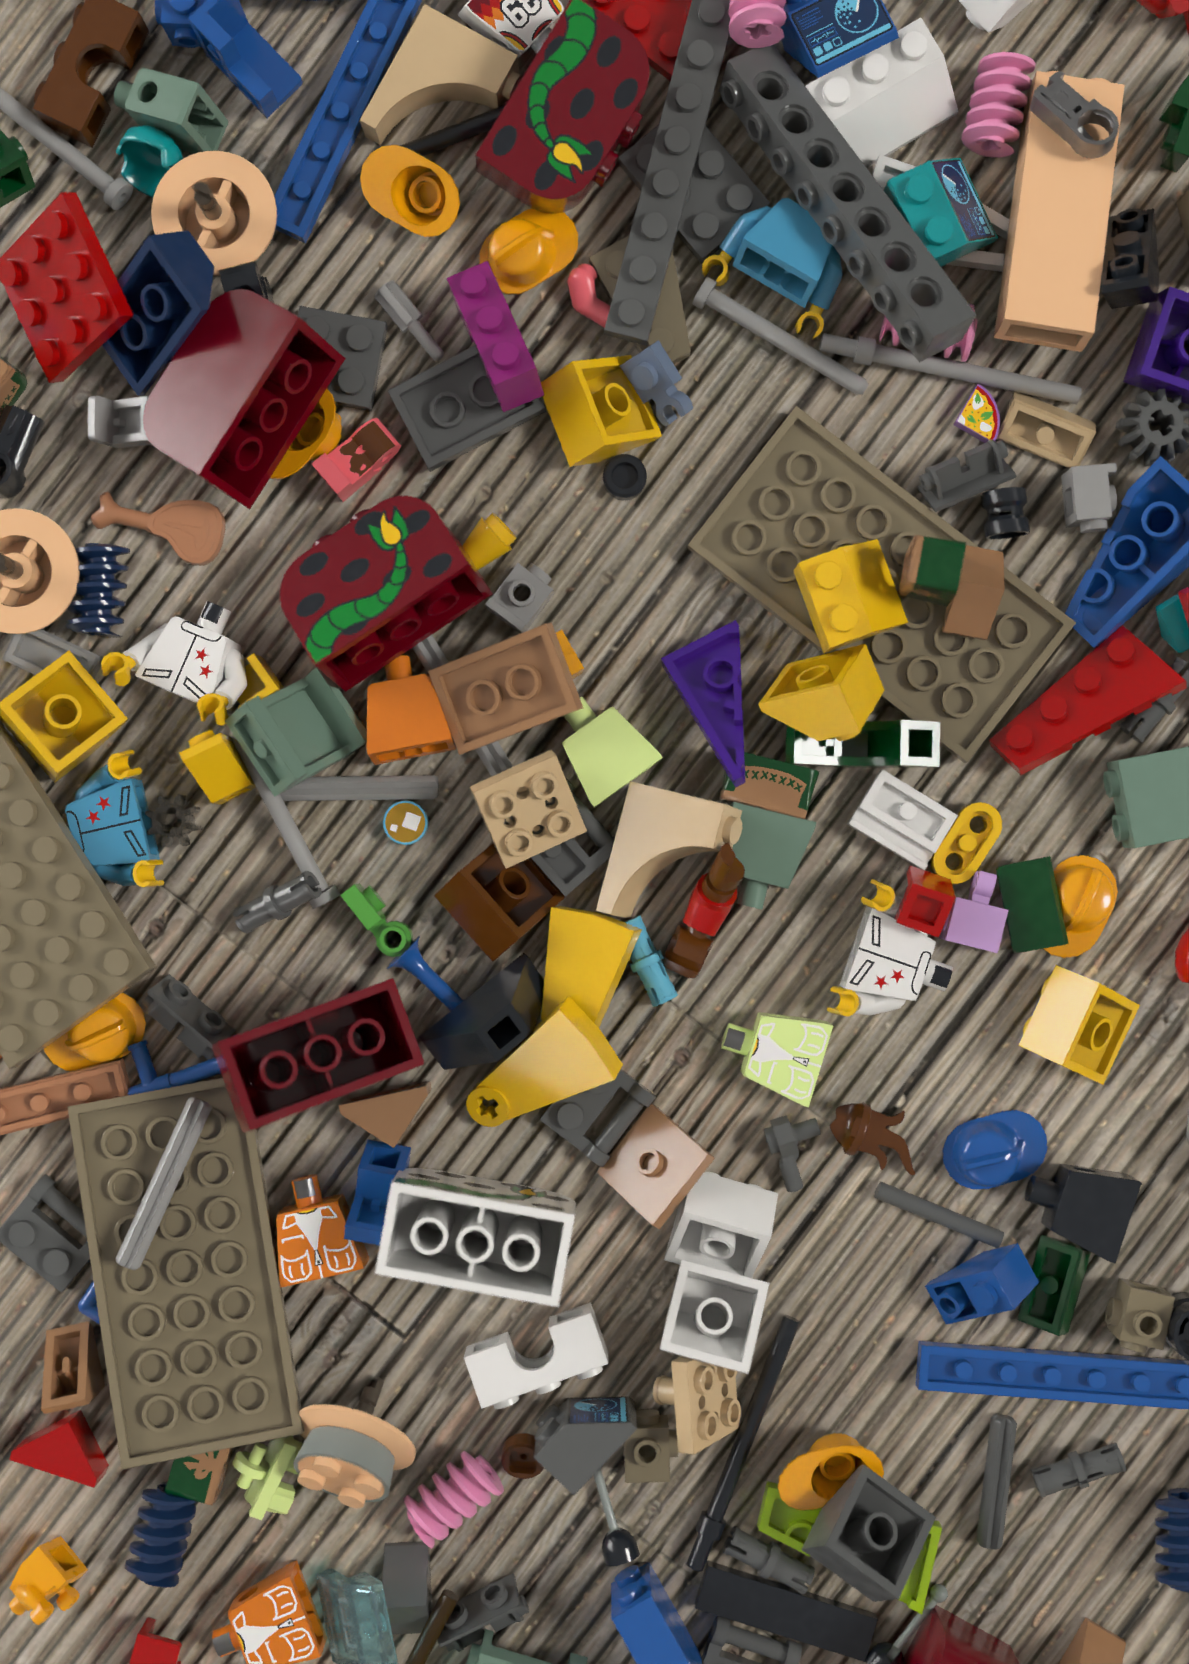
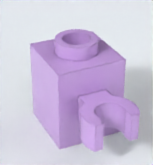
(974, 920)

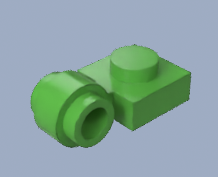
(367, 907)

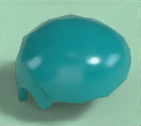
(147, 157)

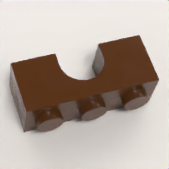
(100, 34)

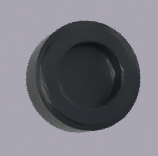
(624, 477)

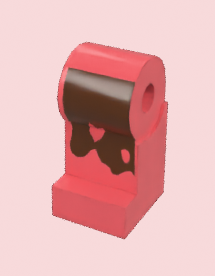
(357, 458)

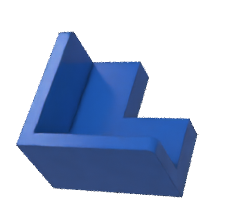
(244, 55)

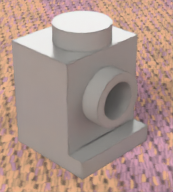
(1089, 497)
(517, 613)

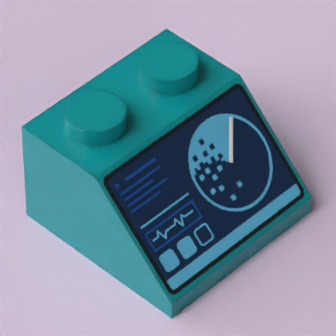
(942, 208)

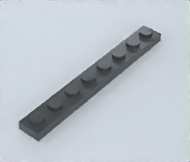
(669, 171)

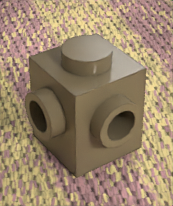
(1139, 1315)
(650, 1448)

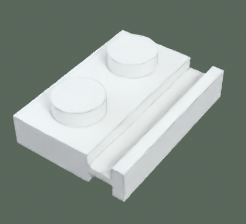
(902, 819)

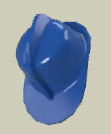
(995, 1149)

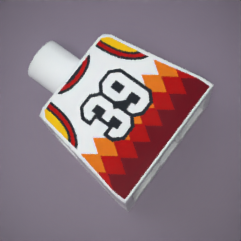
(512, 22)

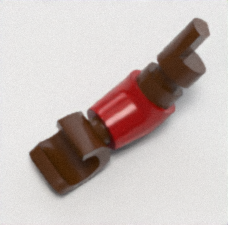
(704, 915)

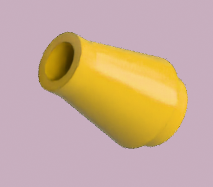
(488, 540)

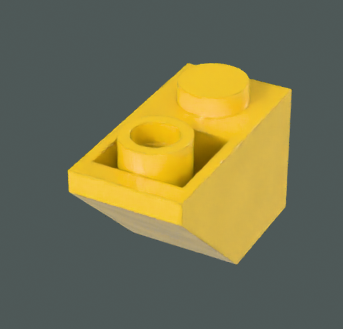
(217, 767)

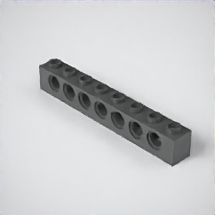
(846, 202)

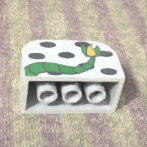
(476, 1235)

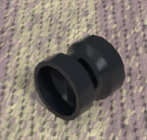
(1005, 513)

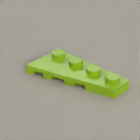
(794, 1525)

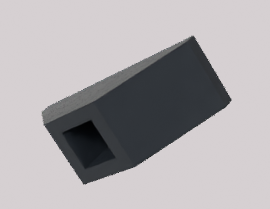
(1131, 259)
(489, 1019)

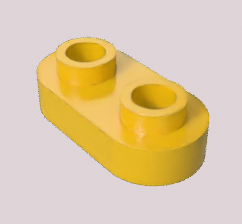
(966, 844)

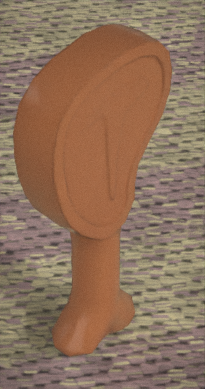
(190, 526)

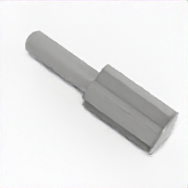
(406, 316)

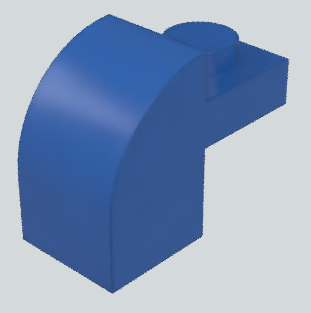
(374, 1179)

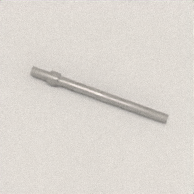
(866, 351)

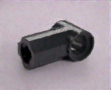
(17, 440)

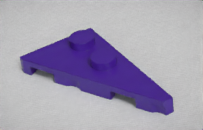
(711, 687)

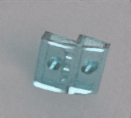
(356, 1618)

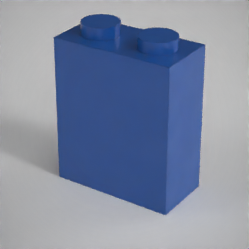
(649, 1619)

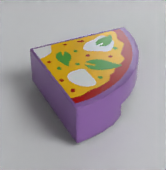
(980, 415)

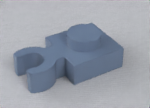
(654, 378)

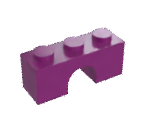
(495, 336)

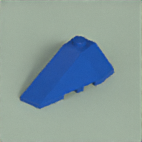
(1137, 556)

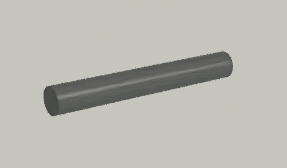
(939, 1214)

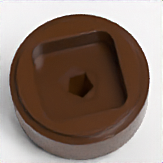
(519, 1456)

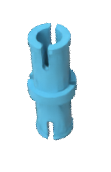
(648, 965)

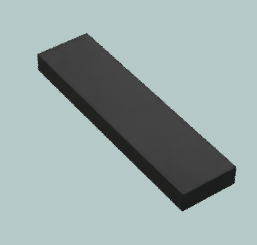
(785, 1611)

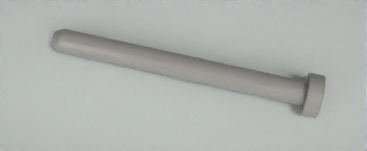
(116, 191)
(778, 337)
(288, 830)

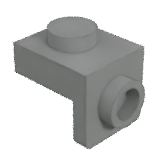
(117, 421)

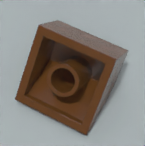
(498, 902)

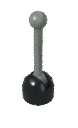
(618, 1544)
(891, 1653)

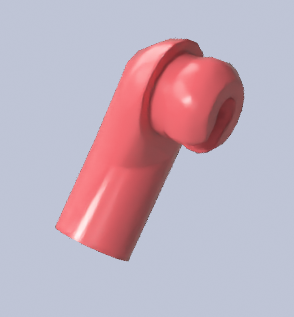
(583, 294)

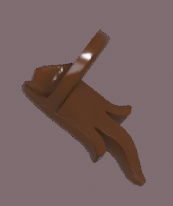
(865, 1129)

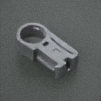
(1068, 111)

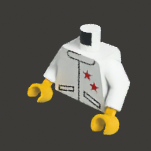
(188, 661)
(887, 961)

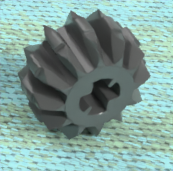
(1154, 411)

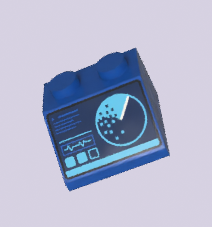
(835, 32)

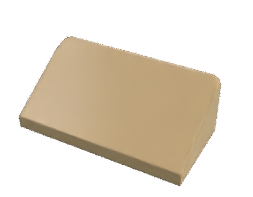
(1046, 430)

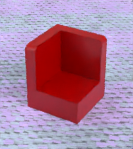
(926, 901)
(154, 1648)

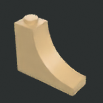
(438, 65)
(655, 832)

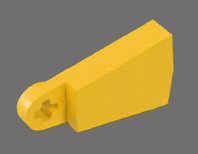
(585, 959)
(551, 1064)

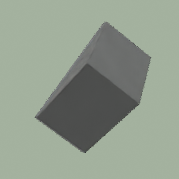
(407, 1586)

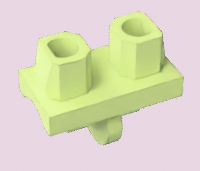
(262, 1475)

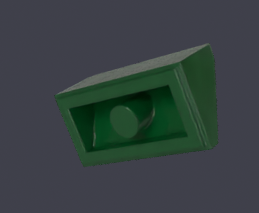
(1032, 905)
(1060, 1274)

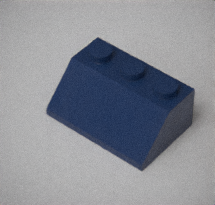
(168, 296)

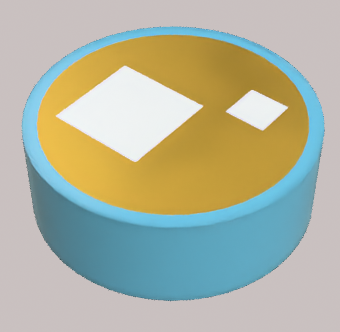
(405, 822)

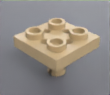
(523, 794)
(702, 1400)

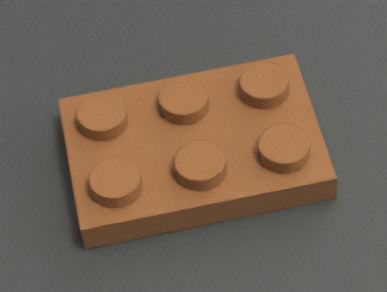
(505, 688)

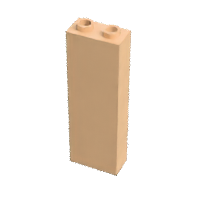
(1057, 228)

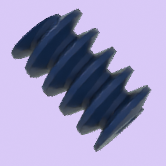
(97, 590)
(163, 1538)
(1176, 1540)

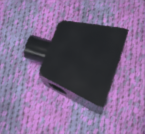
(1087, 1206)

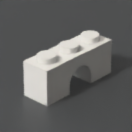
(504, 1374)

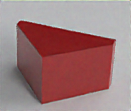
(65, 1451)

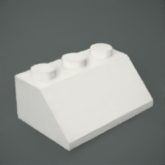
(889, 94)

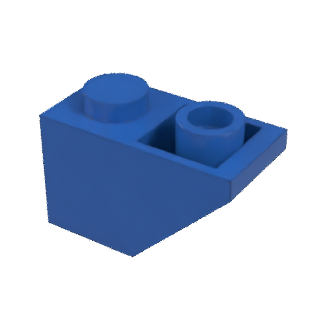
(983, 1285)

